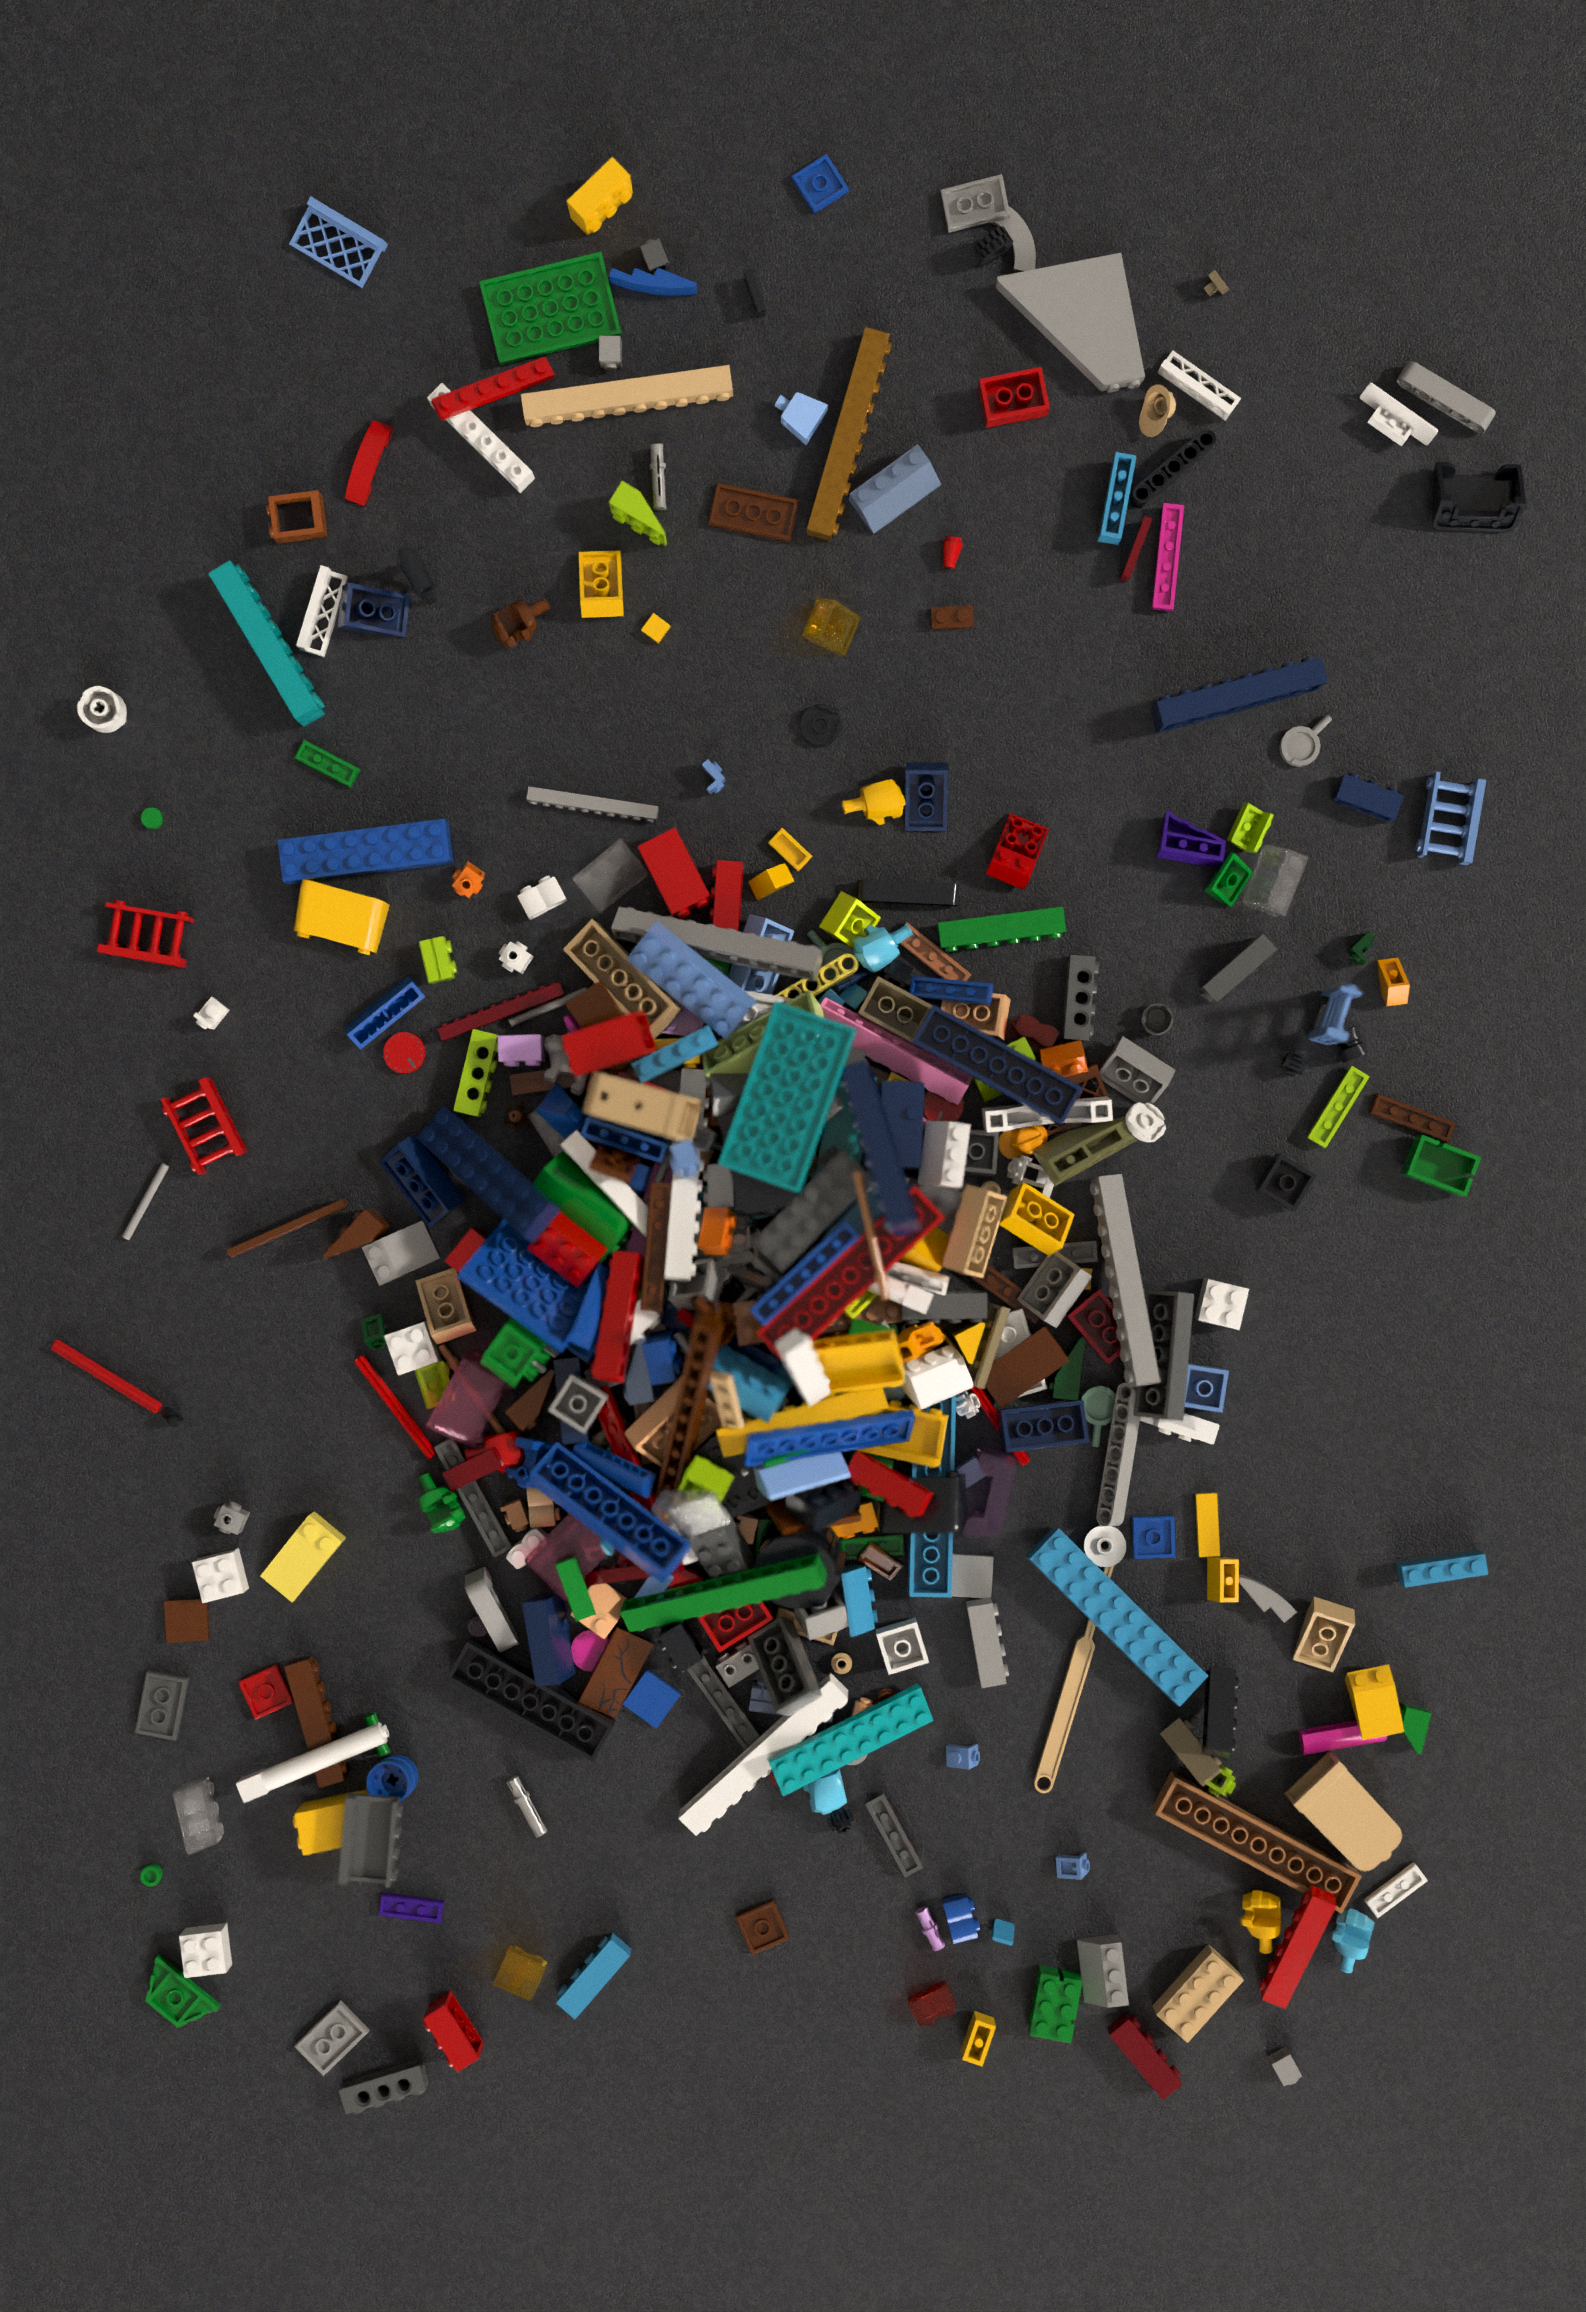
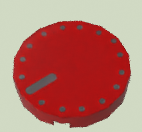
(404, 1052)
(939, 1109)

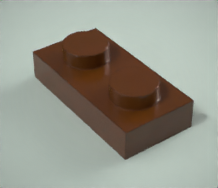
(952, 617)

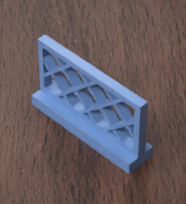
(351, 230)

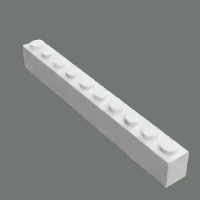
(684, 1194)
(753, 1762)

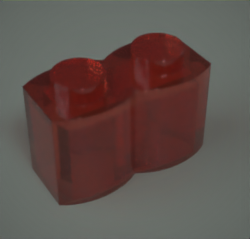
(1041, 1034)
(932, 2003)

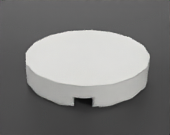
(1145, 1122)

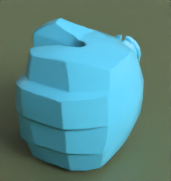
(879, 946)
(827, 1793)
(1352, 1937)

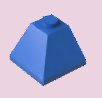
(561, 1111)

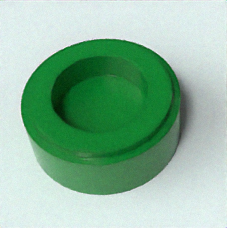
(152, 818)
(151, 1875)

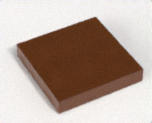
(186, 1620)
(762, 1926)

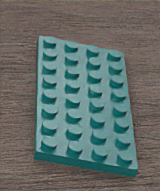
(787, 1096)

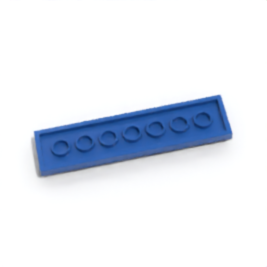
(830, 1437)

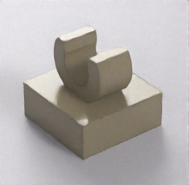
(1216, 284)

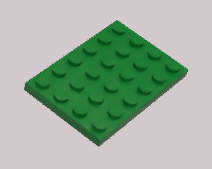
(550, 308)

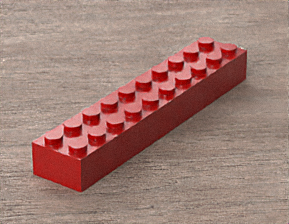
(847, 1278)

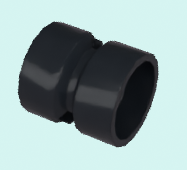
(1353, 1046)

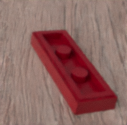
(1136, 548)
(473, 1469)

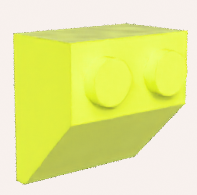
(848, 919)

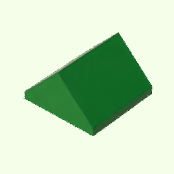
(1229, 879)

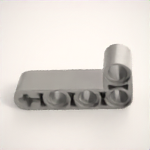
(490, 1610)

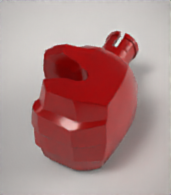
(505, 1445)

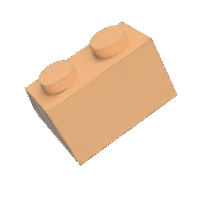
(607, 1605)

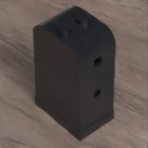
(754, 1194)

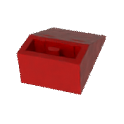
(1017, 851)

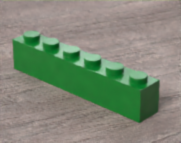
(1000, 928)

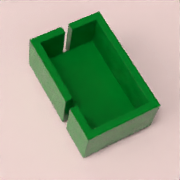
(1440, 1165)
(1054, 2004)

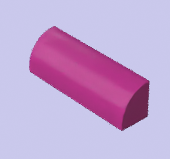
(1333, 1737)

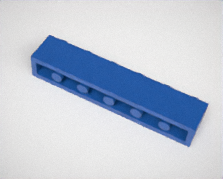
(804, 1273)

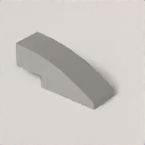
(1267, 1598)

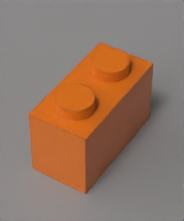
(1065, 1059)
(717, 1231)

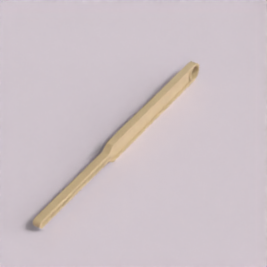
(1067, 1704)

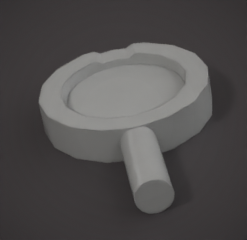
(1301, 744)

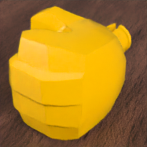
(878, 801)
(1262, 1917)

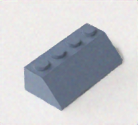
(894, 489)

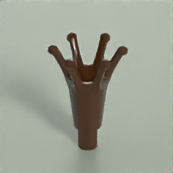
(518, 1116)

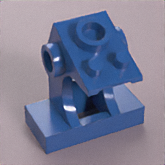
(534, 1452)

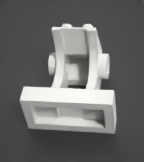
(1017, 1170)

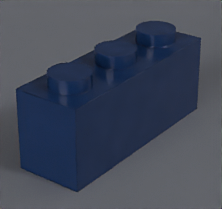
(1368, 797)

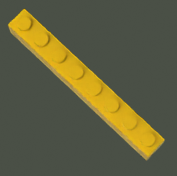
(830, 1409)

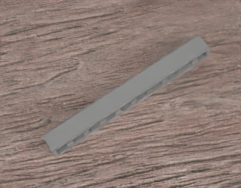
(592, 803)

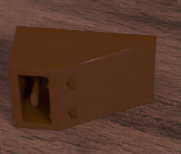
(365, 1229)

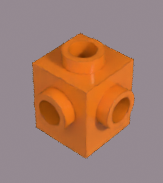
(468, 880)

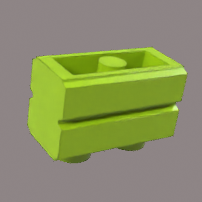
(437, 959)

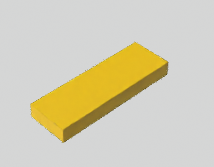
(1207, 1524)

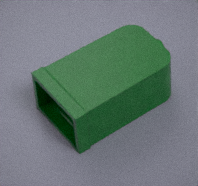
(584, 1203)

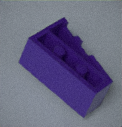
(1188, 843)

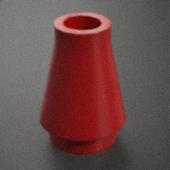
(951, 551)

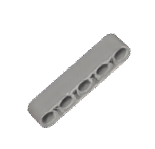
(1445, 397)

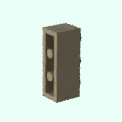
(1189, 1750)

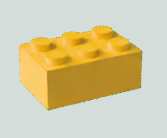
(600, 196)
(1036, 1219)

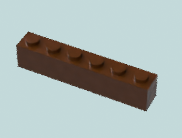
(314, 1714)

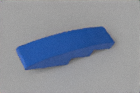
(659, 284)

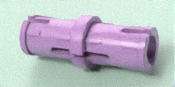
(930, 1928)

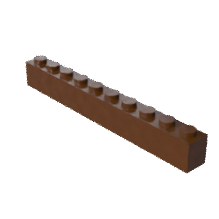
(690, 1402)

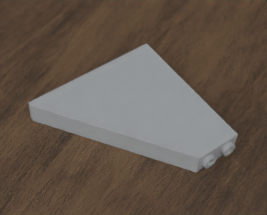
(1085, 315)

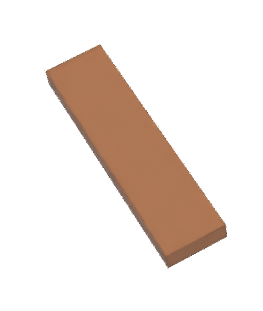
(934, 957)

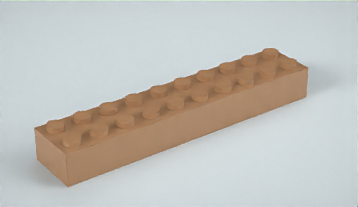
(1254, 1840)

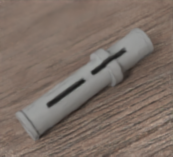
(657, 453)
(522, 1798)

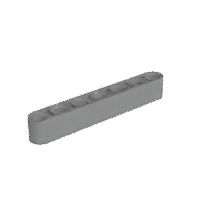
(1118, 1468)

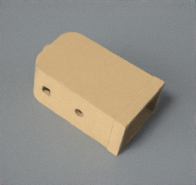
(642, 1106)
(1345, 1813)

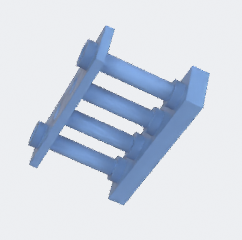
(1471, 811)
(1331, 1025)

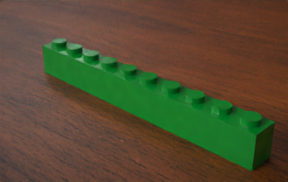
(724, 1593)

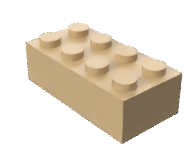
(974, 1231)
(1197, 1993)

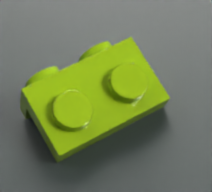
(1249, 828)
(433, 1381)

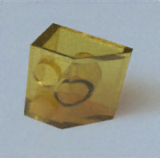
(831, 625)
(520, 1973)

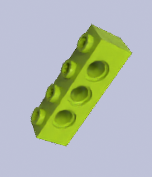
(463, 1103)

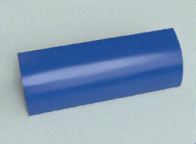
(384, 1012)
(589, 1309)
(615, 1468)

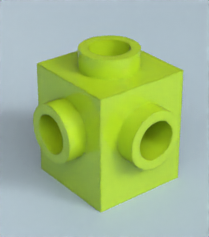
(1228, 1785)

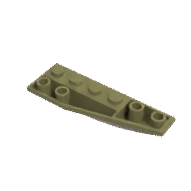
(1082, 1148)

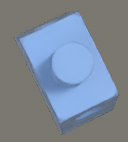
(801, 415)

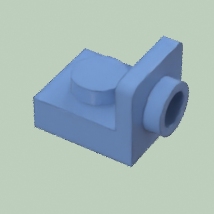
(1072, 1866)

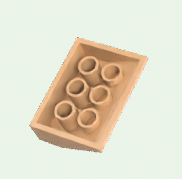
(652, 1429)

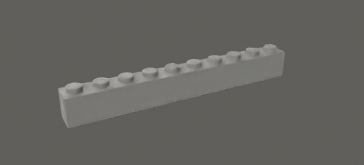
(725, 944)
(1124, 1281)

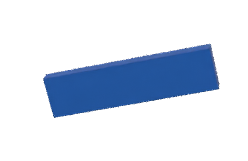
(951, 990)

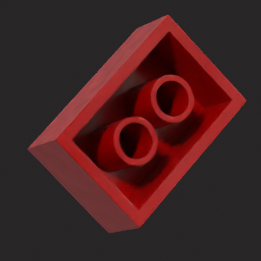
(1013, 397)
(568, 1249)
(735, 1623)
(453, 2031)

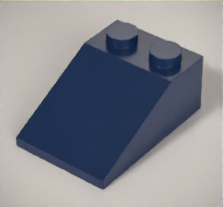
(373, 610)
(926, 796)

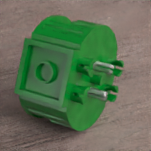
(517, 1354)

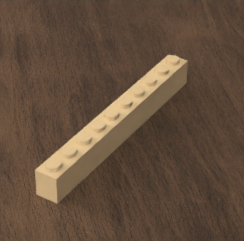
(627, 395)

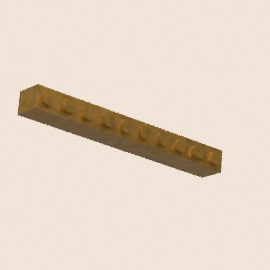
(848, 433)

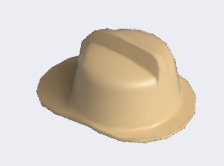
(1157, 408)

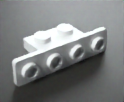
(1396, 419)
(1187, 1429)

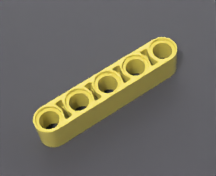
(823, 983)

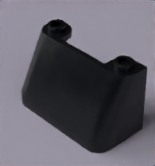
(1477, 500)
(944, 1513)

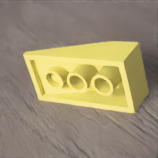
(303, 1556)

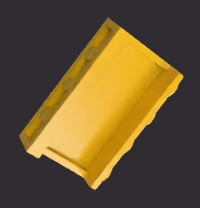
(860, 1361)
(925, 1440)

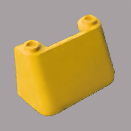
(340, 916)

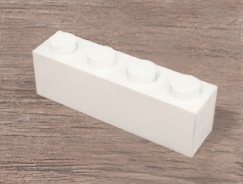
(803, 1367)

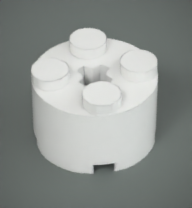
(91, 704)

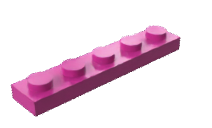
(1167, 557)

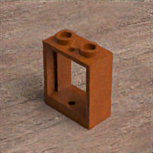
(317, 532)

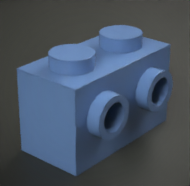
(684, 1159)

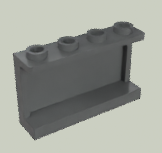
(370, 1839)

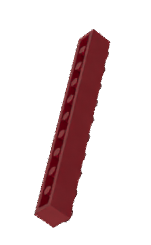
(501, 1011)
(620, 1573)

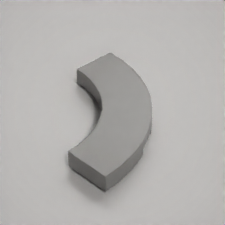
(1023, 242)

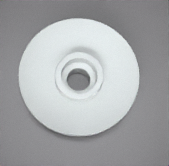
(1109, 1556)

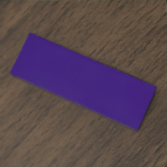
(411, 1907)

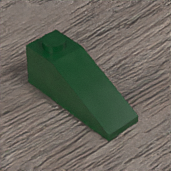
(1067, 1378)

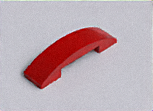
(367, 462)

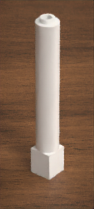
(903, 1293)
(267, 1779)

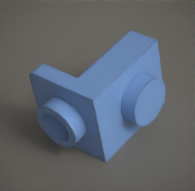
(713, 771)
(962, 1756)

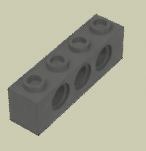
(1070, 1029)
(413, 2071)

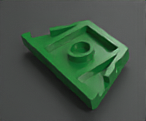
(177, 1996)

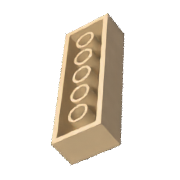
(632, 990)

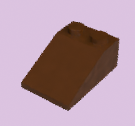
(527, 1409)

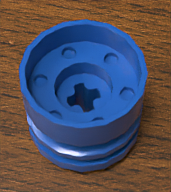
(380, 1777)

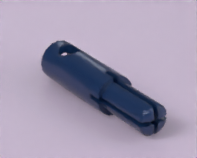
(853, 979)

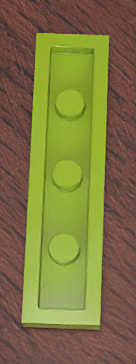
(1338, 1106)

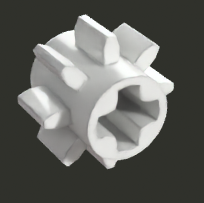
(967, 1404)

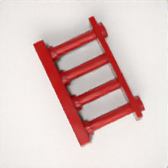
(132, 950)
(225, 1127)

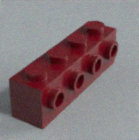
(1144, 2055)

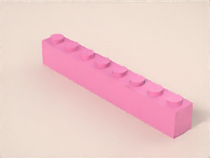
(900, 1054)

